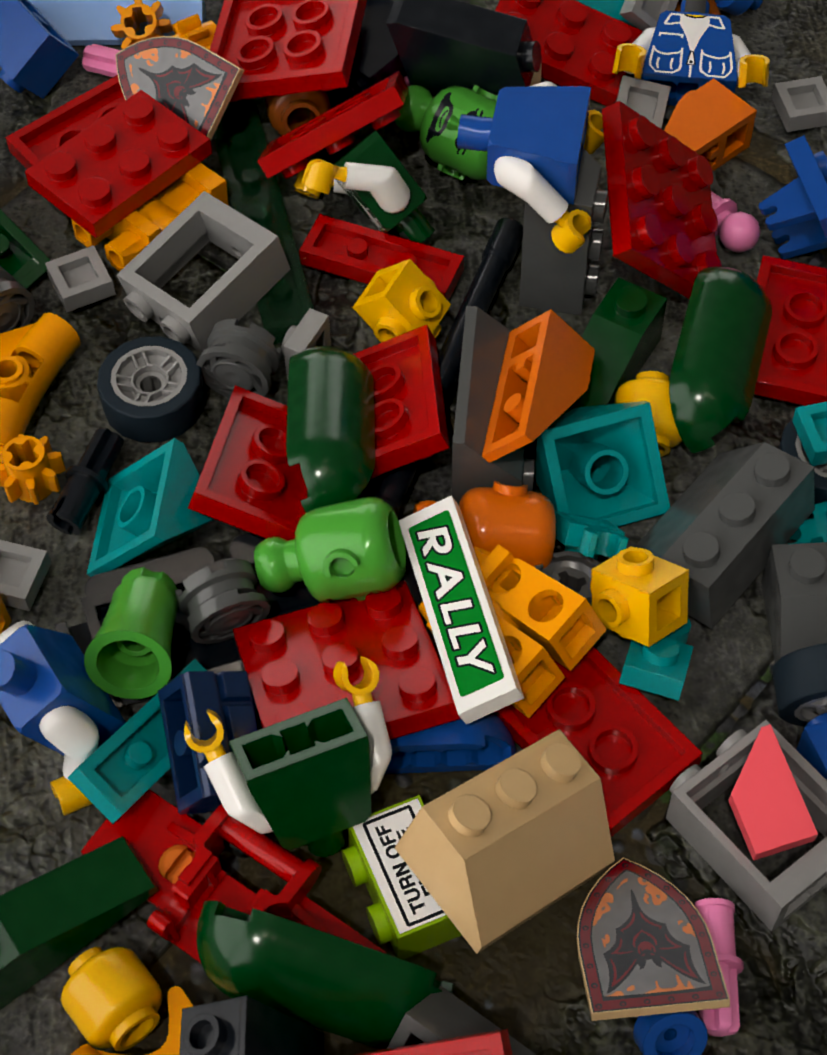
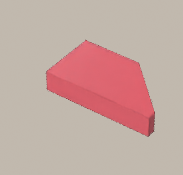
(769, 801)

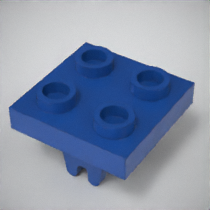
(800, 204)

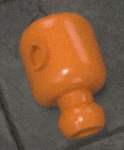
(509, 517)

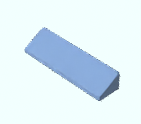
(91, 20)

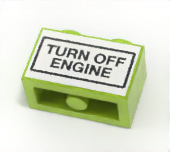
(401, 904)

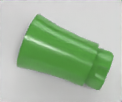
(135, 639)

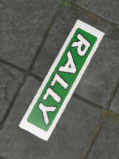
(460, 611)

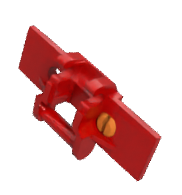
(187, 871)

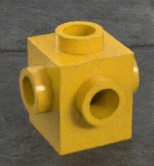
(401, 301)
(640, 595)

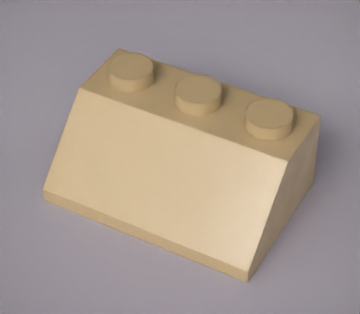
(511, 840)

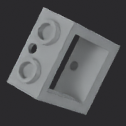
(230, 297)
(698, 787)

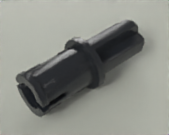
(85, 482)

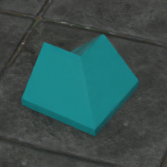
(603, 463)
(146, 508)

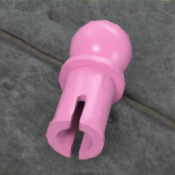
(736, 229)

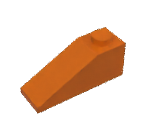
(713, 123)
(539, 379)

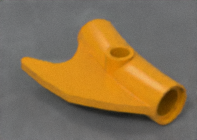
(28, 366)

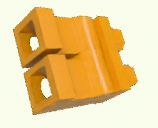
(151, 218)
(536, 617)

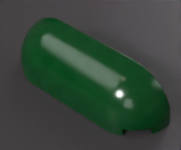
(718, 354)
(330, 424)
(311, 973)

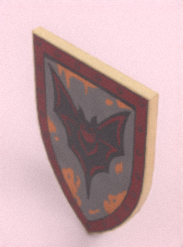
(180, 77)
(645, 948)

